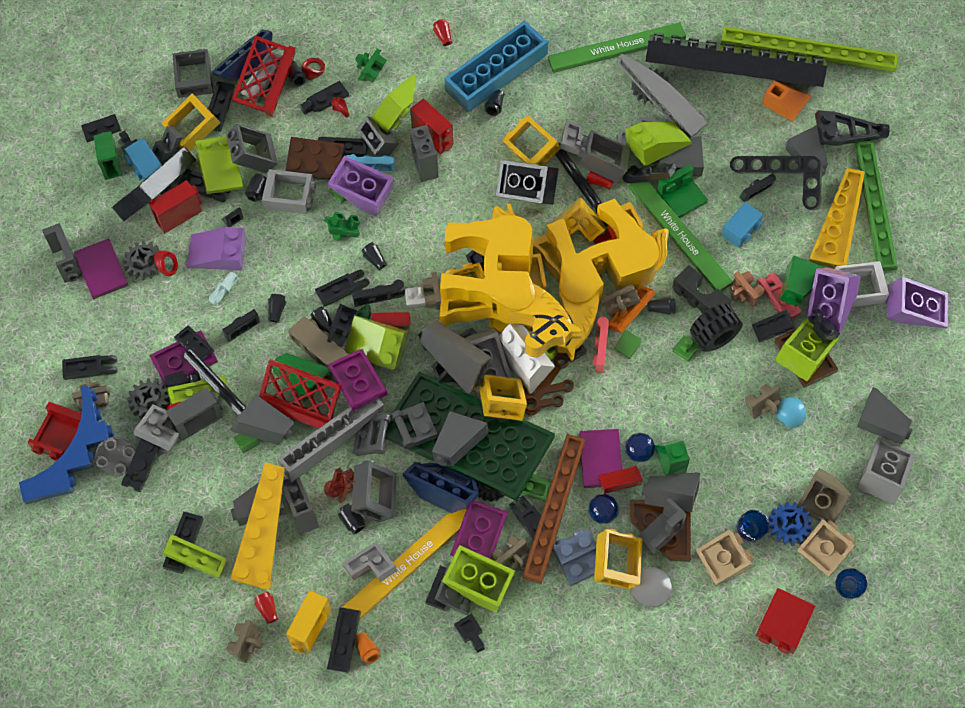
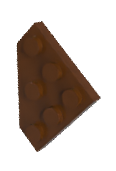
(675, 549)

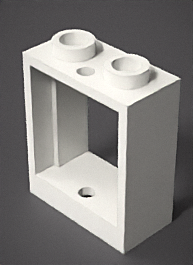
(878, 280)

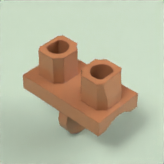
(743, 289)

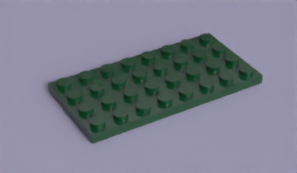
(500, 460)

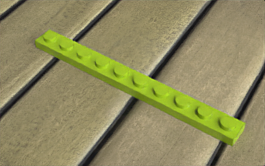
(831, 52)

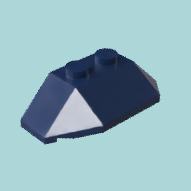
(234, 64)
(441, 486)

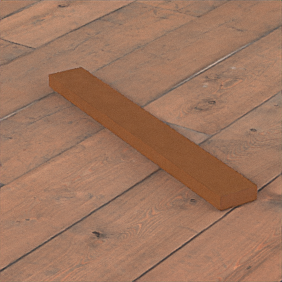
(553, 509)

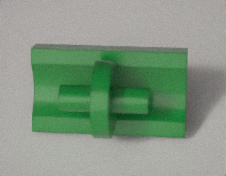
(376, 60)
(342, 228)

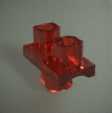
(340, 484)

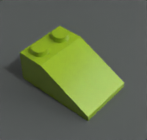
(395, 105)
(655, 140)
(216, 165)
(380, 342)
(804, 351)
(478, 578)

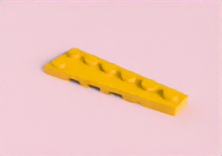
(836, 233)
(258, 545)

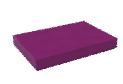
(101, 268)
(172, 360)
(358, 379)
(599, 455)
(480, 529)

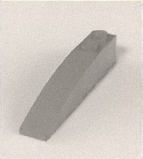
(664, 97)
(326, 440)

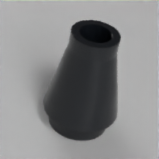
(296, 75)
(494, 104)
(373, 255)
(663, 305)
(275, 307)
(322, 318)

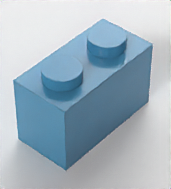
(142, 159)
(742, 224)

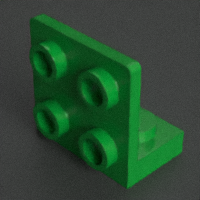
(681, 192)

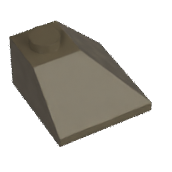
(824, 496)

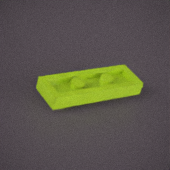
(183, 392)
(194, 556)

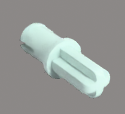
(223, 288)

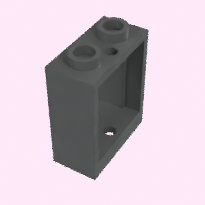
(197, 86)
(263, 143)
(607, 147)
(424, 153)
(195, 413)
(362, 487)

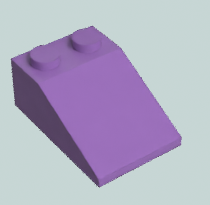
(361, 185)
(217, 249)
(834, 294)
(917, 304)

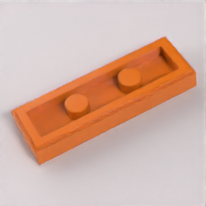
(622, 319)

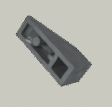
(300, 505)

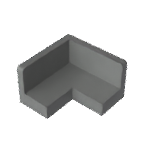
(664, 527)

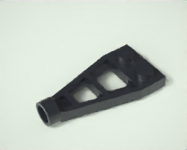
(829, 134)

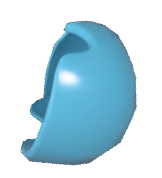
(791, 412)

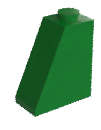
(107, 155)
(798, 280)
(304, 365)
(673, 457)

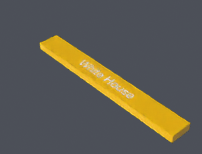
(407, 563)

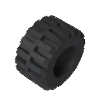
(716, 327)

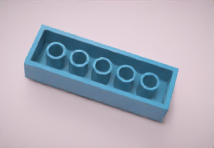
(496, 66)

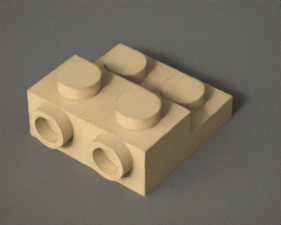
(827, 547)
(725, 557)

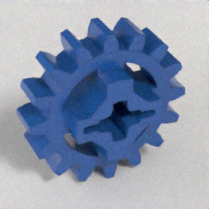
(798, 529)

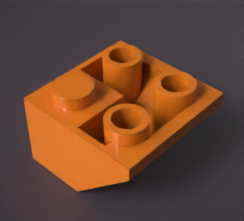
(785, 99)

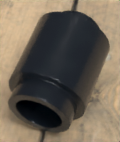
(256, 187)
(353, 521)

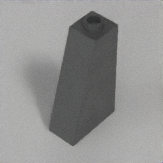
(456, 355)

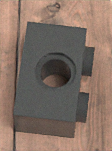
(378, 140)

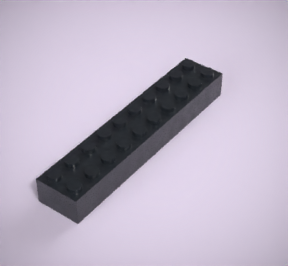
(736, 60)

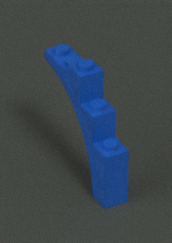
(57, 478)

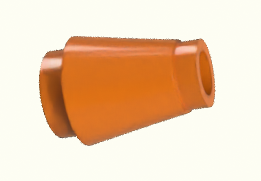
(367, 649)

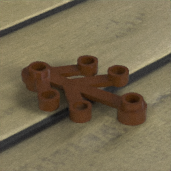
(546, 387)

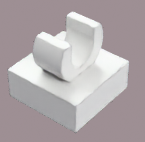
(415, 297)

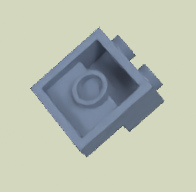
(576, 556)

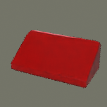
(392, 318)
(620, 479)

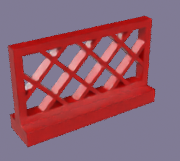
(279, 76)
(298, 411)

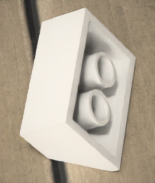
(528, 369)

